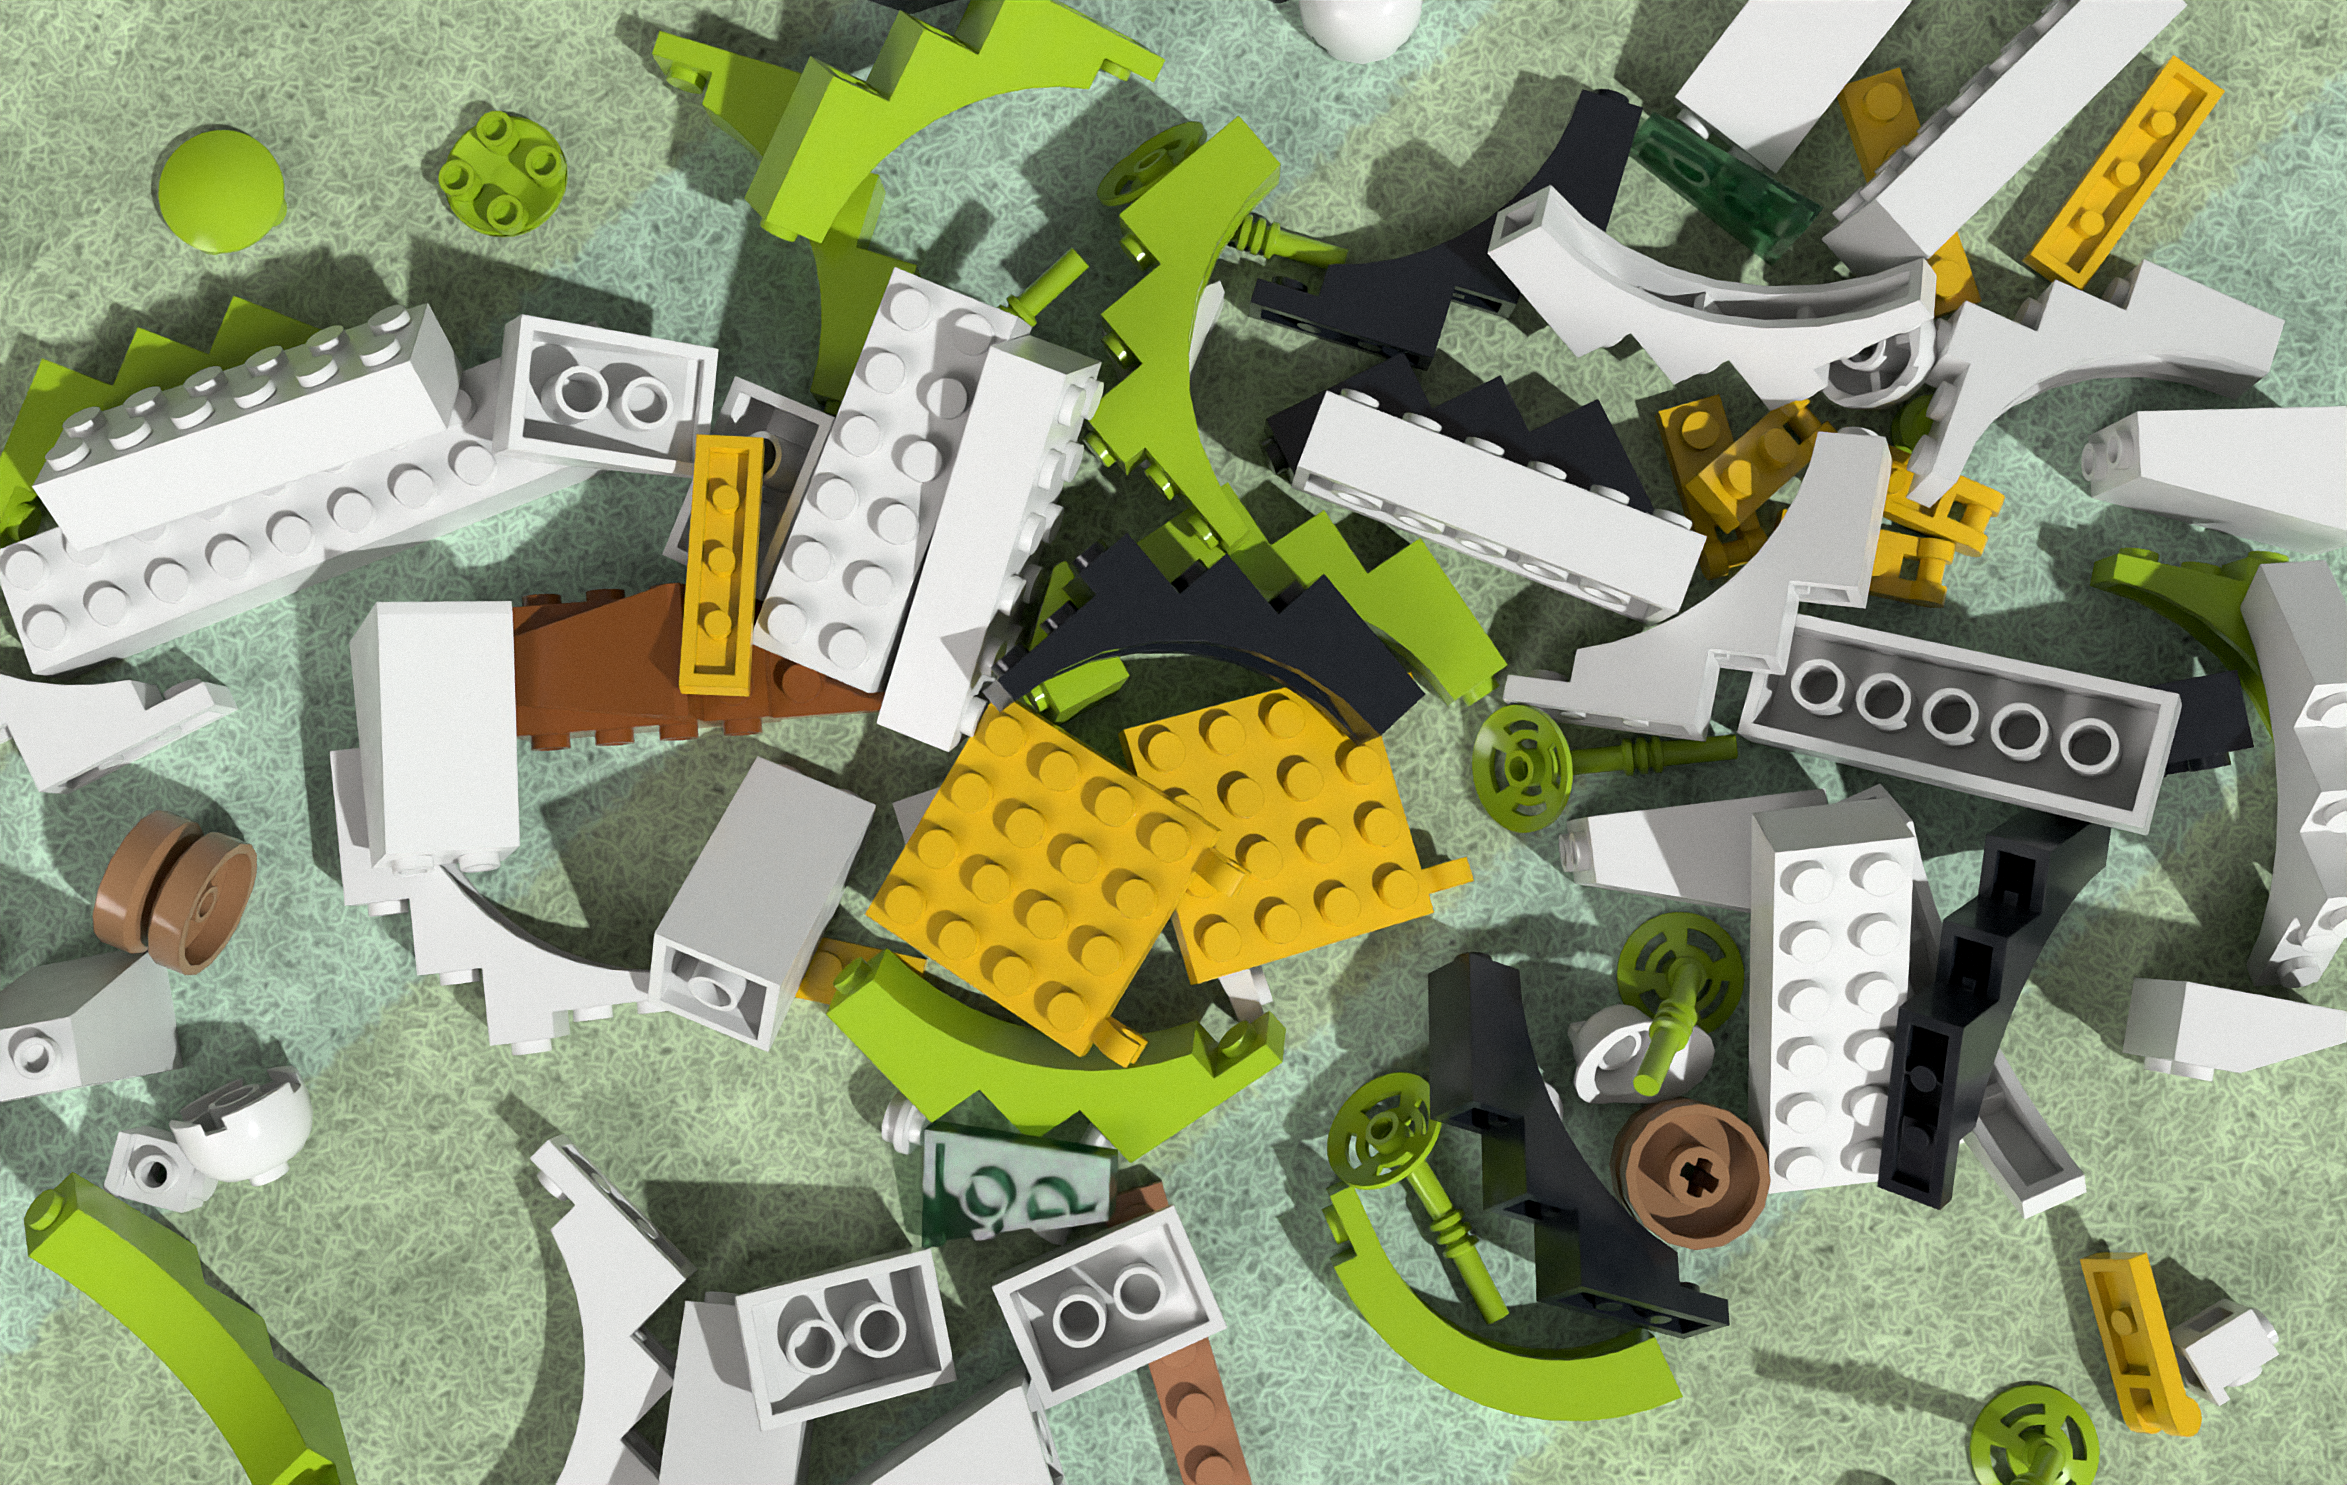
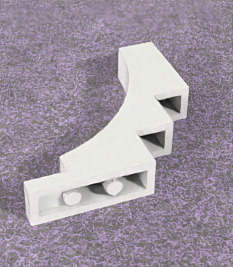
(1669, 674)
(92, 730)
(621, 1279)

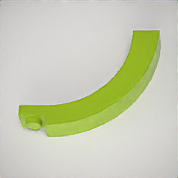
(1538, 1383)

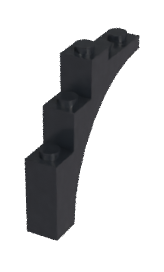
(1298, 638)

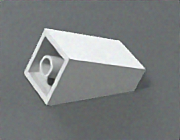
(1780, 73)
(2232, 471)
(437, 734)
(1675, 851)
(758, 903)
(86, 1025)
(713, 1413)
(984, 1440)

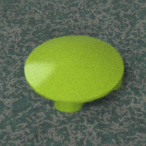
(504, 175)
(222, 192)

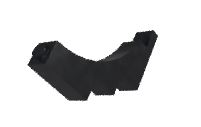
(1405, 300)
(1576, 443)
(1957, 1022)
(1585, 1242)

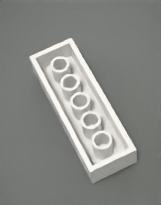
(1991, 130)
(250, 426)
(881, 484)
(1498, 509)
(990, 536)
(1968, 722)
(1826, 986)

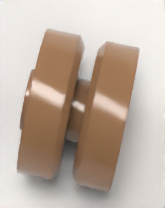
(174, 892)
(1727, 1179)

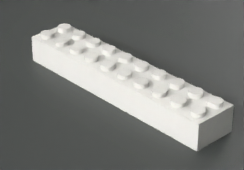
(225, 560)

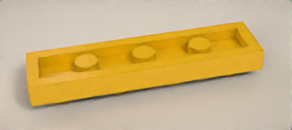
(1879, 123)
(2123, 174)
(722, 566)

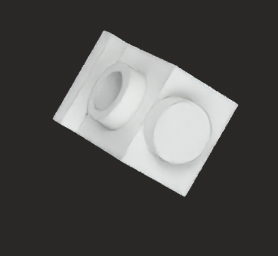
(137, 1165)
(2223, 1348)

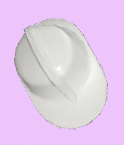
(1612, 1048)

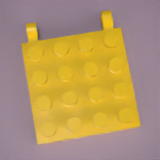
(1298, 812)
(1048, 877)

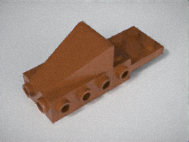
(616, 670)

